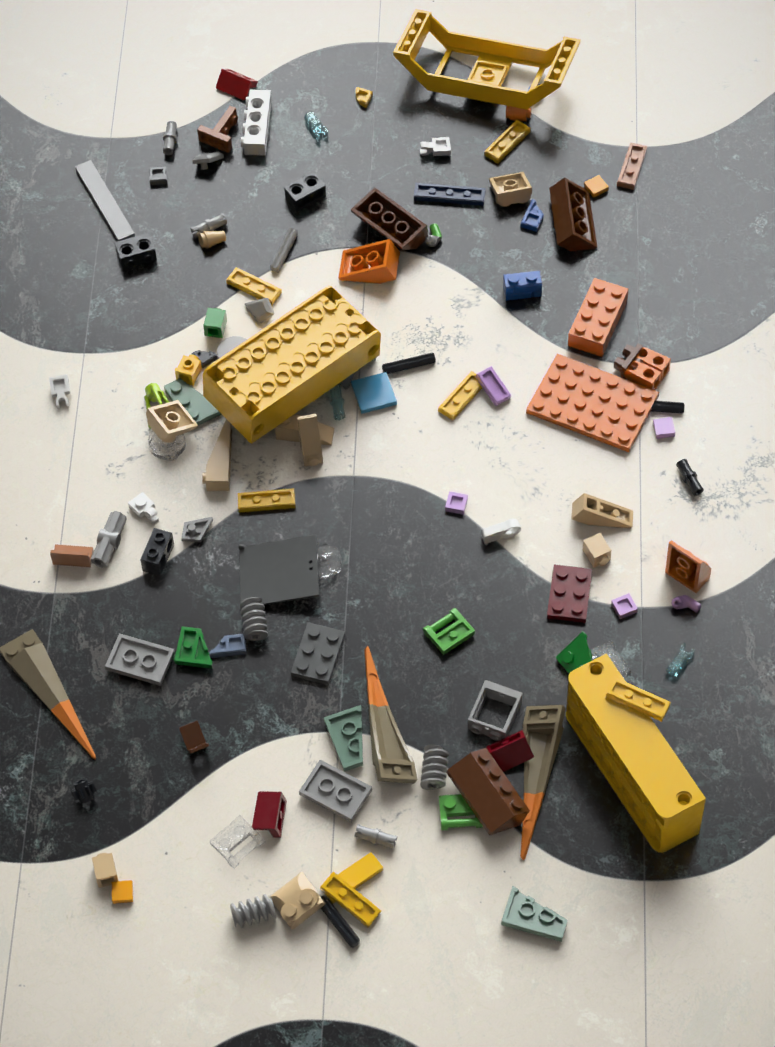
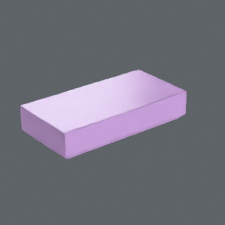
(493, 386)

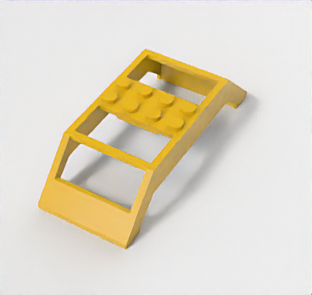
(491, 66)

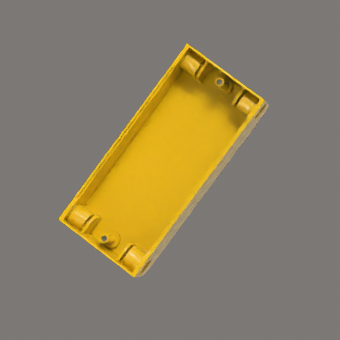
(290, 363)
(634, 758)

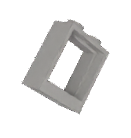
(501, 694)

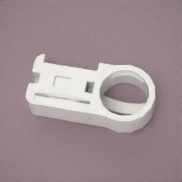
(501, 530)

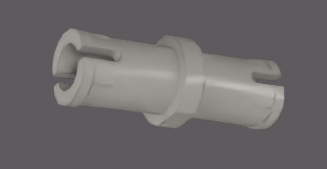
(169, 137)
(209, 225)
(376, 836)

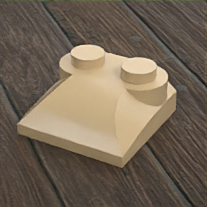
(511, 189)
(170, 420)
(297, 900)

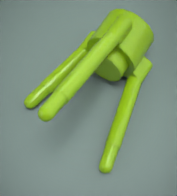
(154, 394)

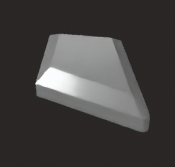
(203, 159)
(260, 309)
(195, 530)

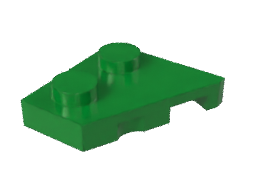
(192, 649)
(575, 654)

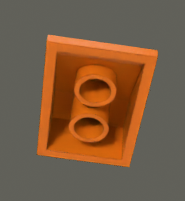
(370, 263)
(686, 567)

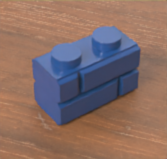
(522, 285)

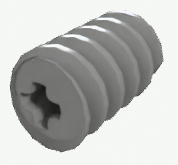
(253, 619)
(434, 767)
(252, 910)

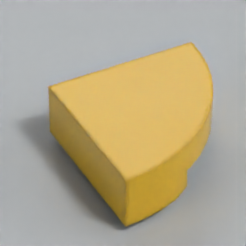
(363, 96)

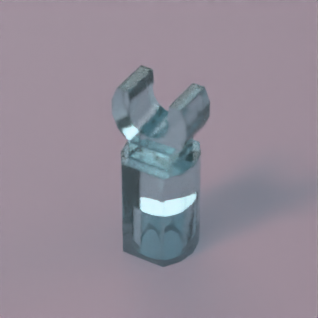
(315, 124)
(679, 661)

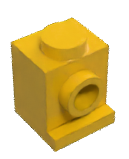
(188, 369)

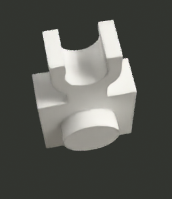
(60, 387)

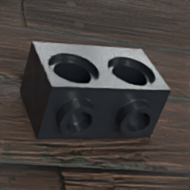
(305, 191)
(135, 251)
(157, 551)

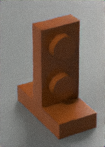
(219, 135)

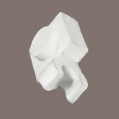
(438, 146)
(144, 506)

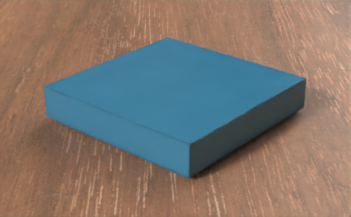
(373, 392)

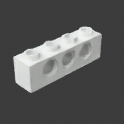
(257, 122)

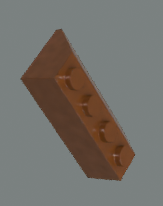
(572, 216)
(391, 220)
(488, 792)

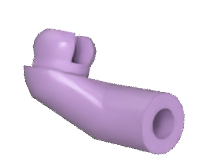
(685, 602)

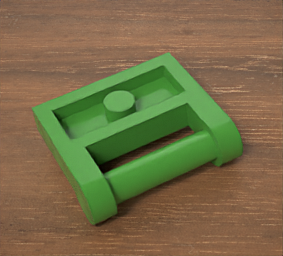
(452, 635)
(453, 807)

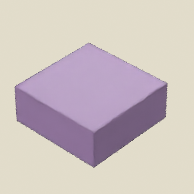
(664, 427)
(456, 503)
(624, 606)

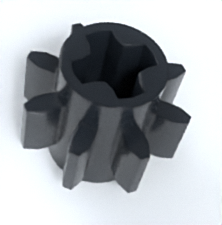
(83, 790)

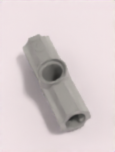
(108, 539)

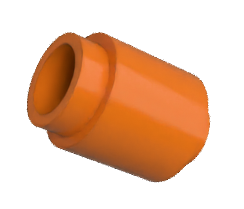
(517, 113)

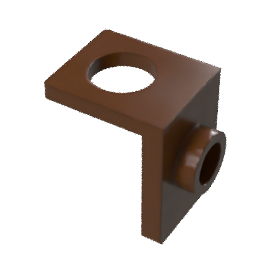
(193, 737)

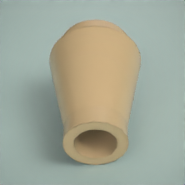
(210, 238)

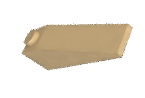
(219, 463)

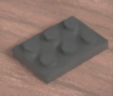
(318, 653)

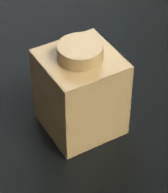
(597, 550)
(104, 869)

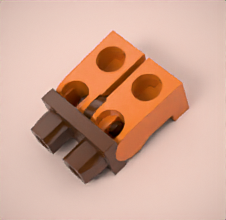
(643, 366)

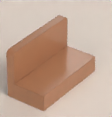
(72, 555)

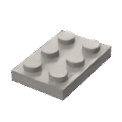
(140, 659)
(335, 790)

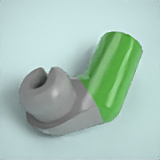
(436, 235)

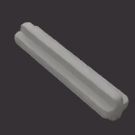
(283, 250)

